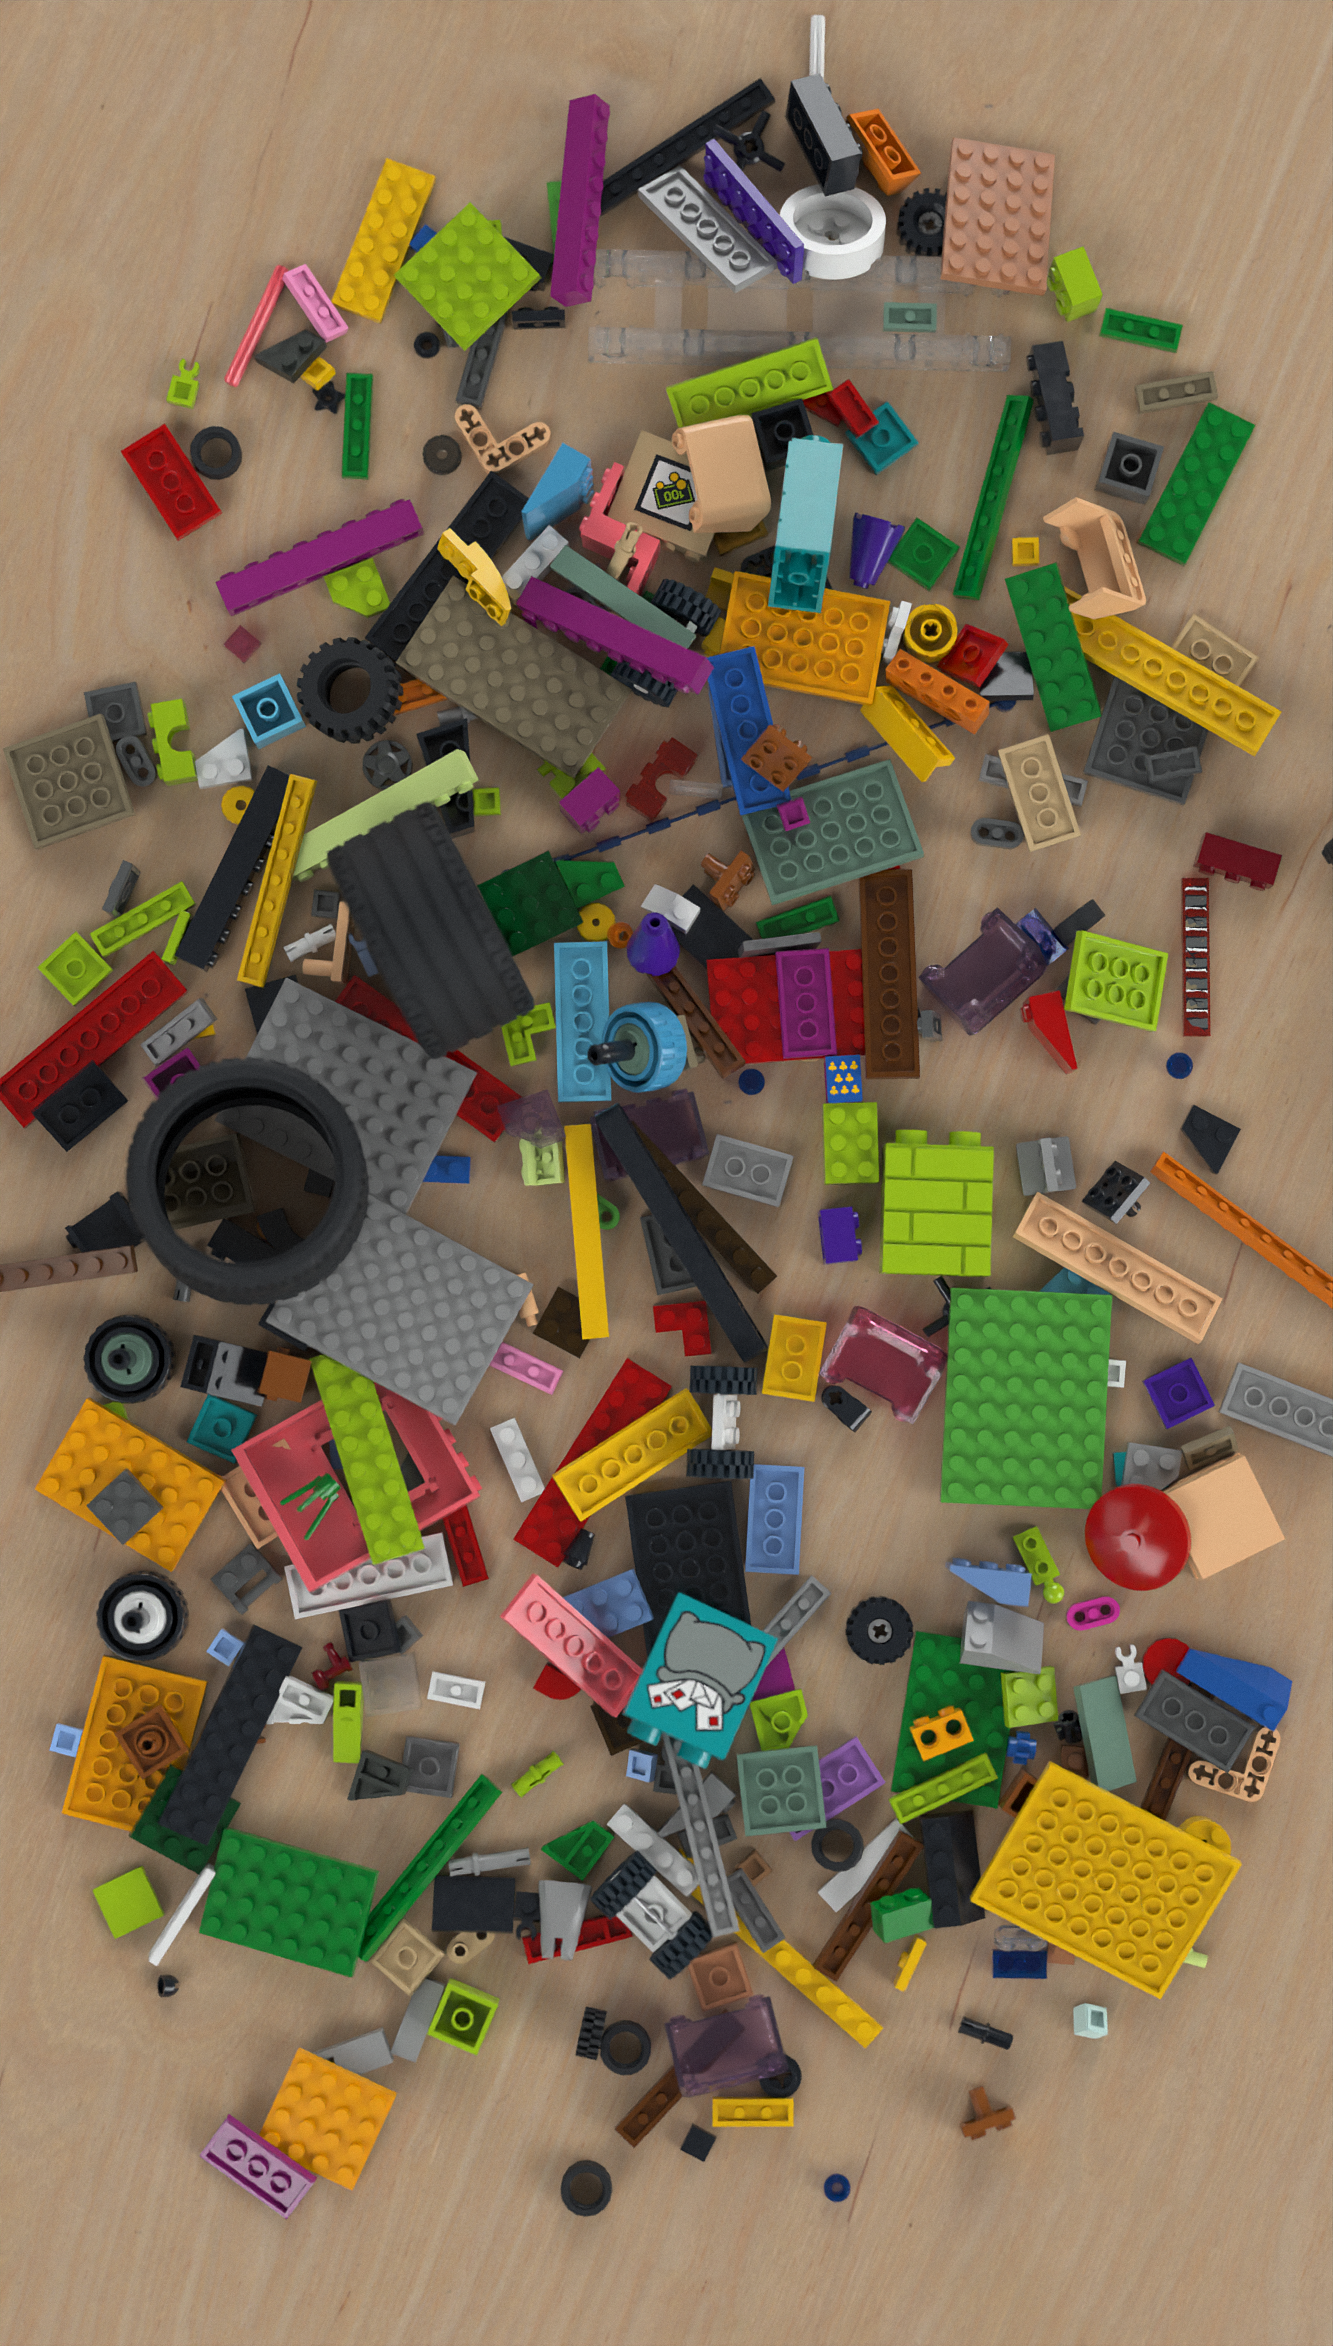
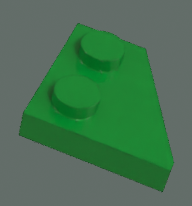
(579, 1848)

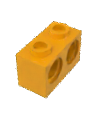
(943, 1740)

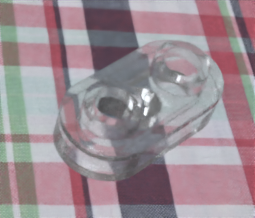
(1016, 1938)

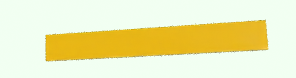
(277, 880)
(586, 1231)

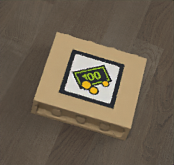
(658, 497)

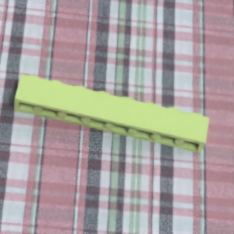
(432, 784)

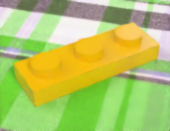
(752, 2112)

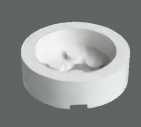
(849, 217)

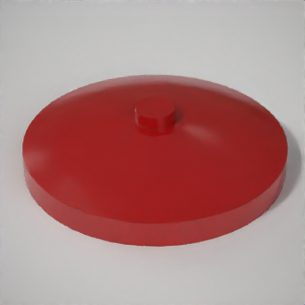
(1138, 1537)

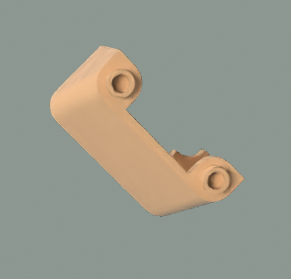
(725, 474)

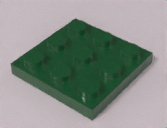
(530, 903)
(170, 1843)

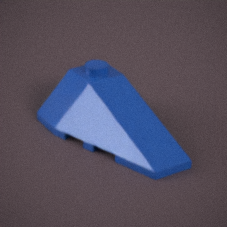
(1243, 1685)

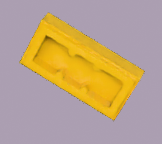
(908, 1962)

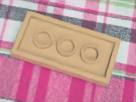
(1039, 793)

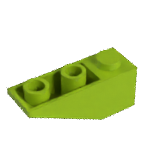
(347, 1721)

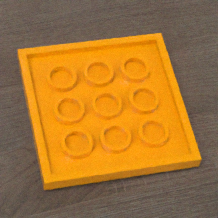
(327, 2118)

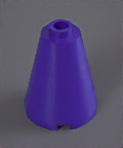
(871, 548)
(653, 946)

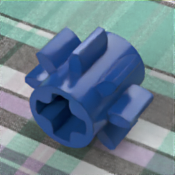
(1021, 1747)

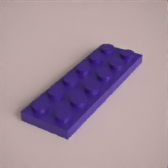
(753, 211)

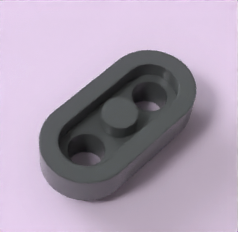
(136, 761)
(996, 833)

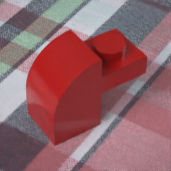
(555, 1684)

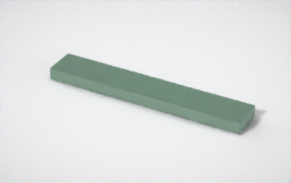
(618, 597)

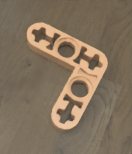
(493, 449)
(1240, 1779)

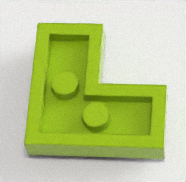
(518, 1033)

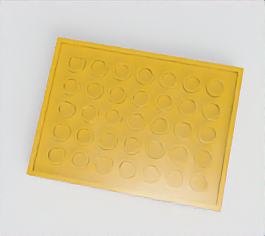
(1105, 1880)

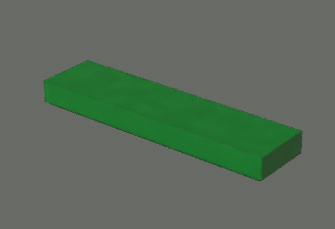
(357, 426)

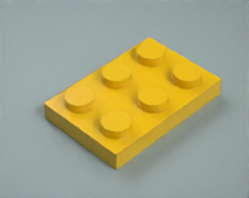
(794, 1358)

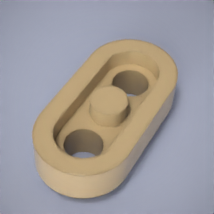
(471, 1943)

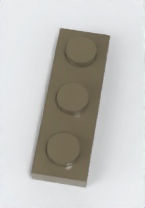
(1176, 392)

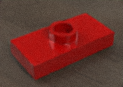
(852, 408)

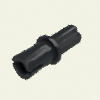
(985, 2033)

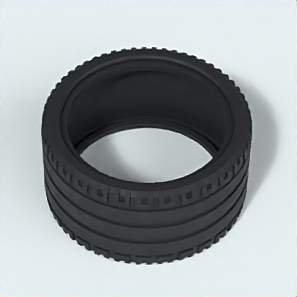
(429, 930)
(229, 1086)

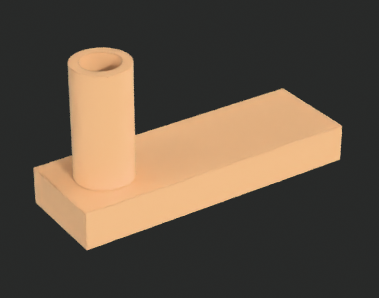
(340, 966)

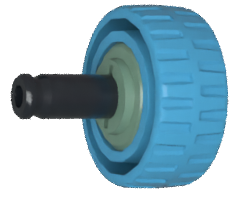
(641, 1047)

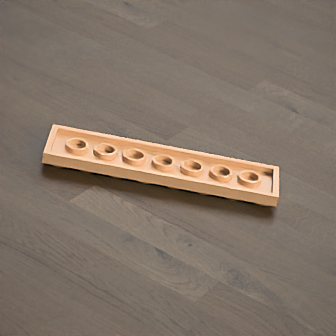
(1117, 1267)

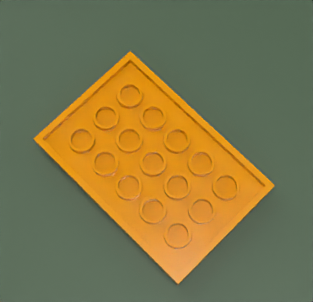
(805, 651)
(106, 1444)
(103, 1779)

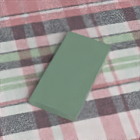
(1105, 1733)

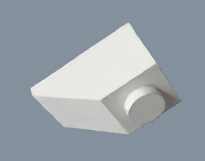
(677, 910)

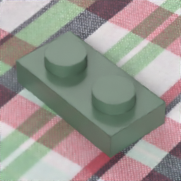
(909, 317)

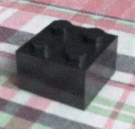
(776, 428)

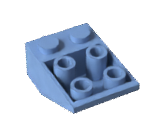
(1004, 1585)

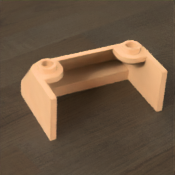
(1104, 558)

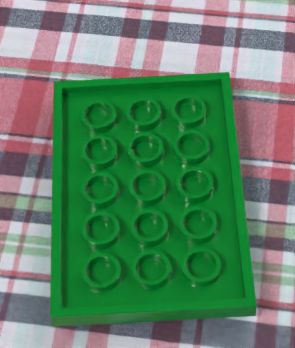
(941, 1681)
(289, 1902)

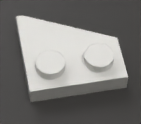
(300, 1703)

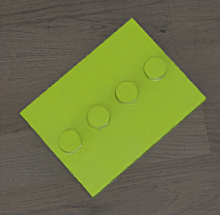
(1116, 981)

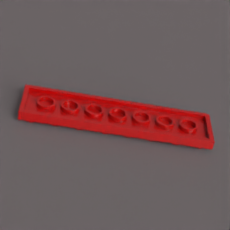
(91, 1035)
(485, 1092)
(552, 1521)

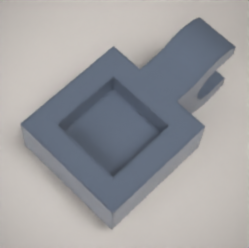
(364, 955)

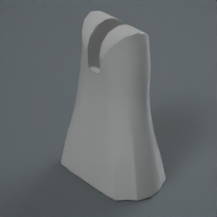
(561, 1915)

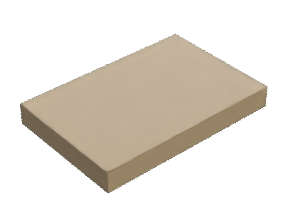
(1214, 650)

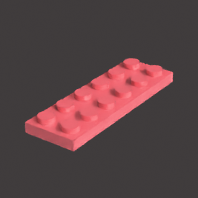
(572, 1644)

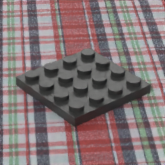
(1138, 727)

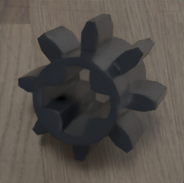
(1068, 1727)

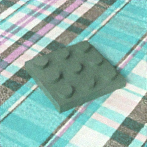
(781, 1790)

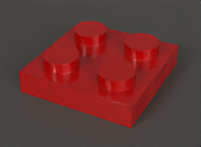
(973, 655)

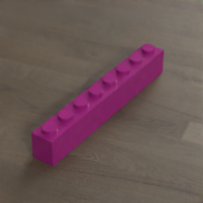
(580, 200)
(319, 557)
(615, 636)

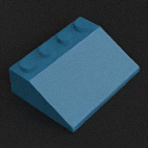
(559, 492)

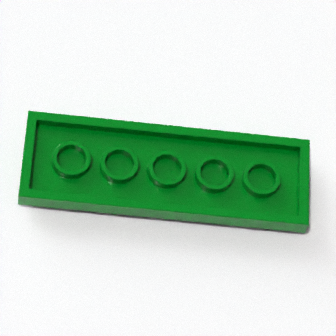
(1196, 484)
(1053, 647)

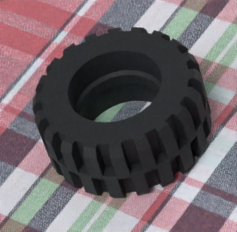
(323, 671)

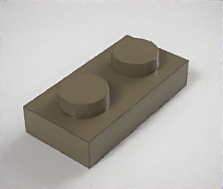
(1209, 1448)

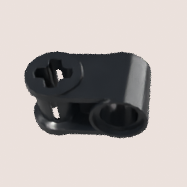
(848, 1410)

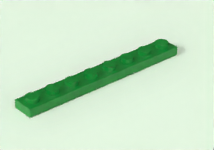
(993, 497)
(428, 1863)

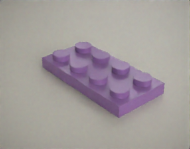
(845, 1779)

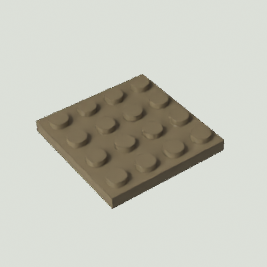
(69, 781)

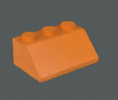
(882, 151)

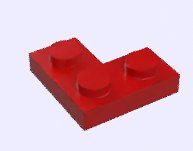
(690, 1319)

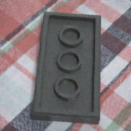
(1194, 1721)

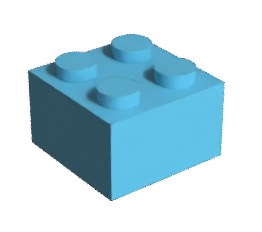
(269, 711)

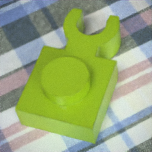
(183, 387)

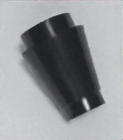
(579, 1550)

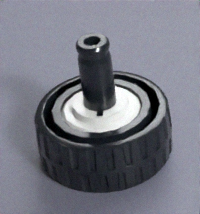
(142, 1616)

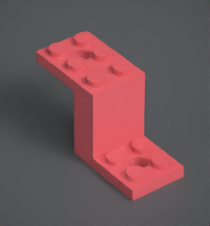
(602, 532)

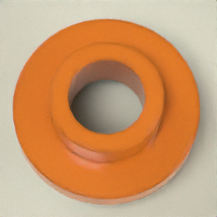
(614, 933)

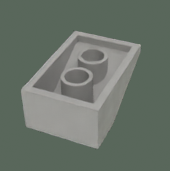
(1001, 1639)

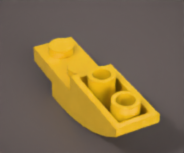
(484, 579)

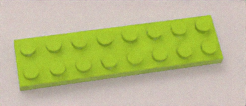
(368, 1460)

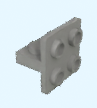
(1045, 1165)

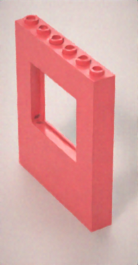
(339, 1539)

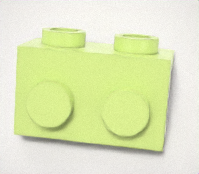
(542, 1165)

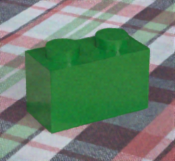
(901, 1915)

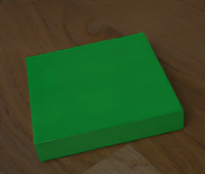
(923, 554)

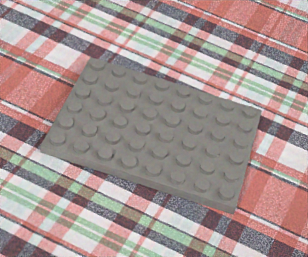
(382, 1079)
(409, 1312)

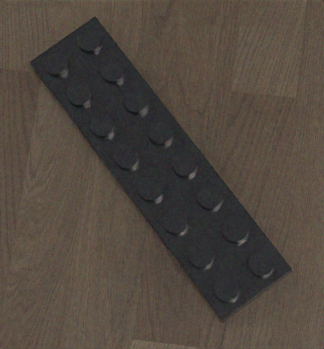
(485, 518)
(229, 1735)

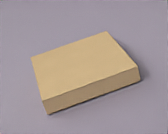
(407, 1957)

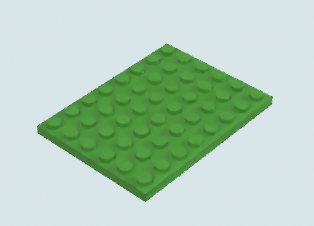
(1025, 1398)

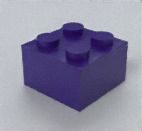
(838, 1235)

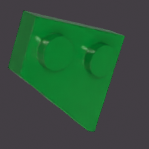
(589, 879)

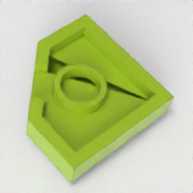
(358, 589)
(778, 1719)

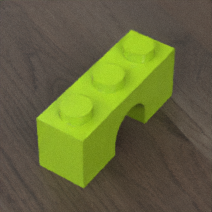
(169, 719)

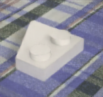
(225, 763)

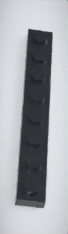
(684, 144)

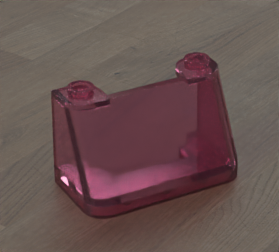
(885, 1362)

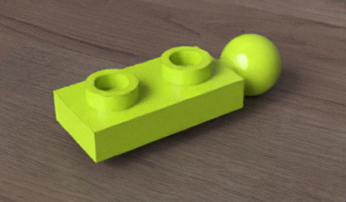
(1039, 1563)

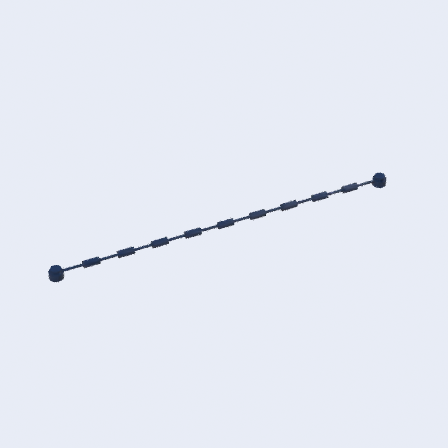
(1003, 706)

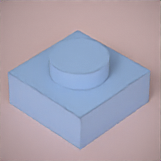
(225, 1647)
(66, 1740)
(641, 1765)

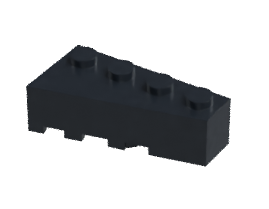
(1054, 398)
(435, 744)

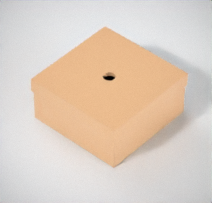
(1225, 1515)

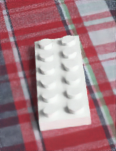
(369, 1584)

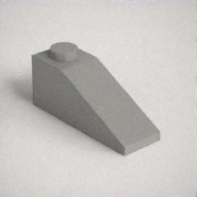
(719, 1799)

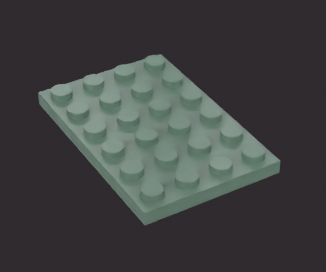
(853, 832)

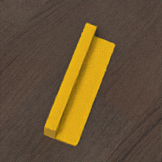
(906, 732)

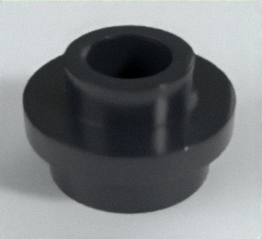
(424, 338)

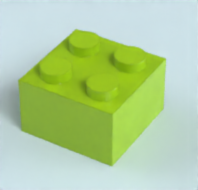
(1074, 284)
(463, 2016)

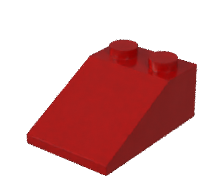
(1049, 1025)

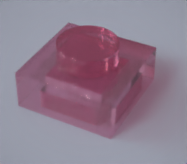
(242, 644)

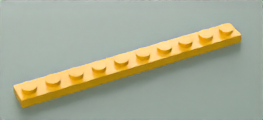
(812, 1983)

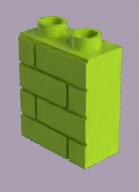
(936, 1206)

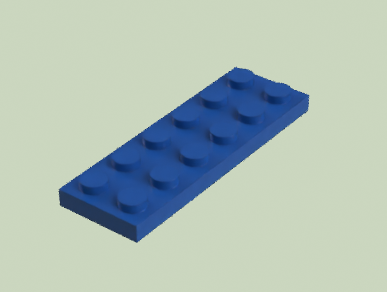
(741, 718)

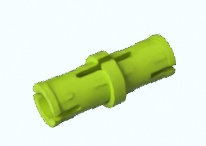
(537, 1774)

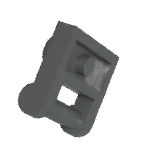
(240, 1571)

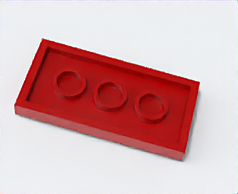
(171, 482)

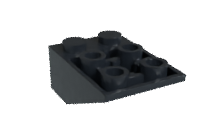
(225, 1370)

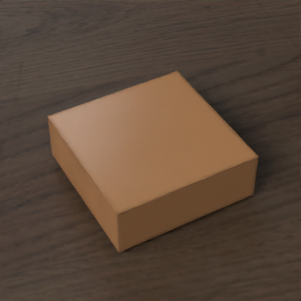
(754, 1867)

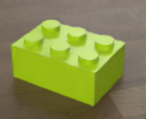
(850, 1143)

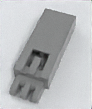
(361, 2052)

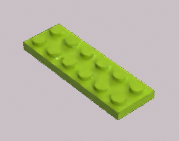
(752, 385)

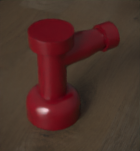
(339, 1666)

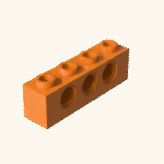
(937, 691)

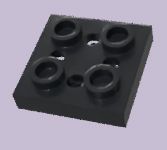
(1116, 1193)

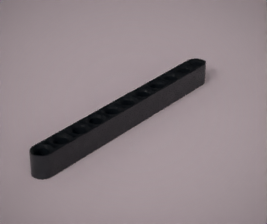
(681, 1232)

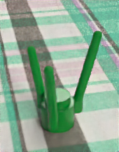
(324, 1488)

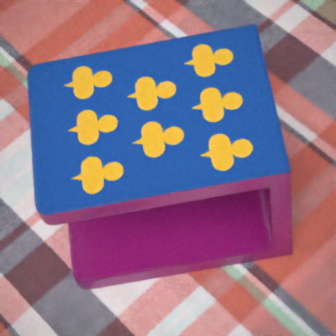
(843, 1079)

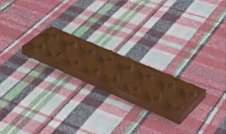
(889, 975)

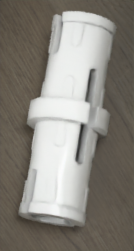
(310, 942)

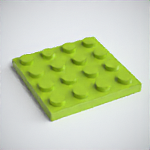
(467, 276)

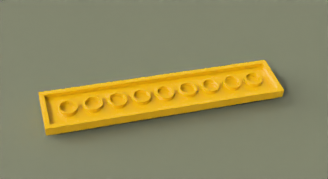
(1175, 680)

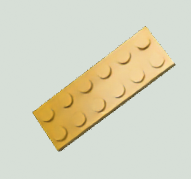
(383, 240)
(633, 1454)

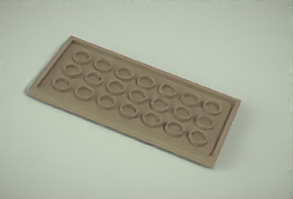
(514, 679)

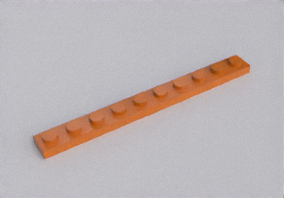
(1244, 1227)

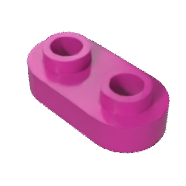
(1092, 1613)

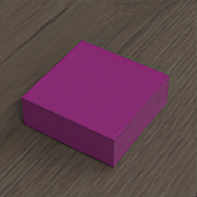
(793, 814)

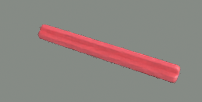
(256, 327)

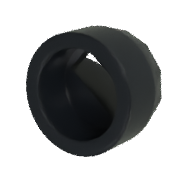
(166, 1985)

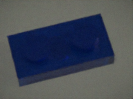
(1043, 935)
(1019, 1964)

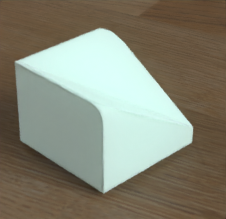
(1090, 2021)

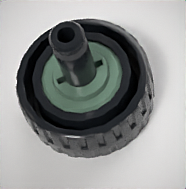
(129, 1359)

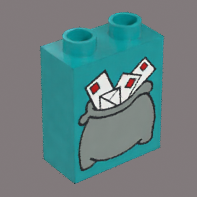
(698, 1680)

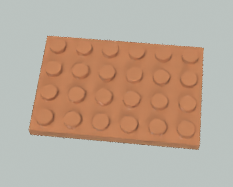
(997, 216)

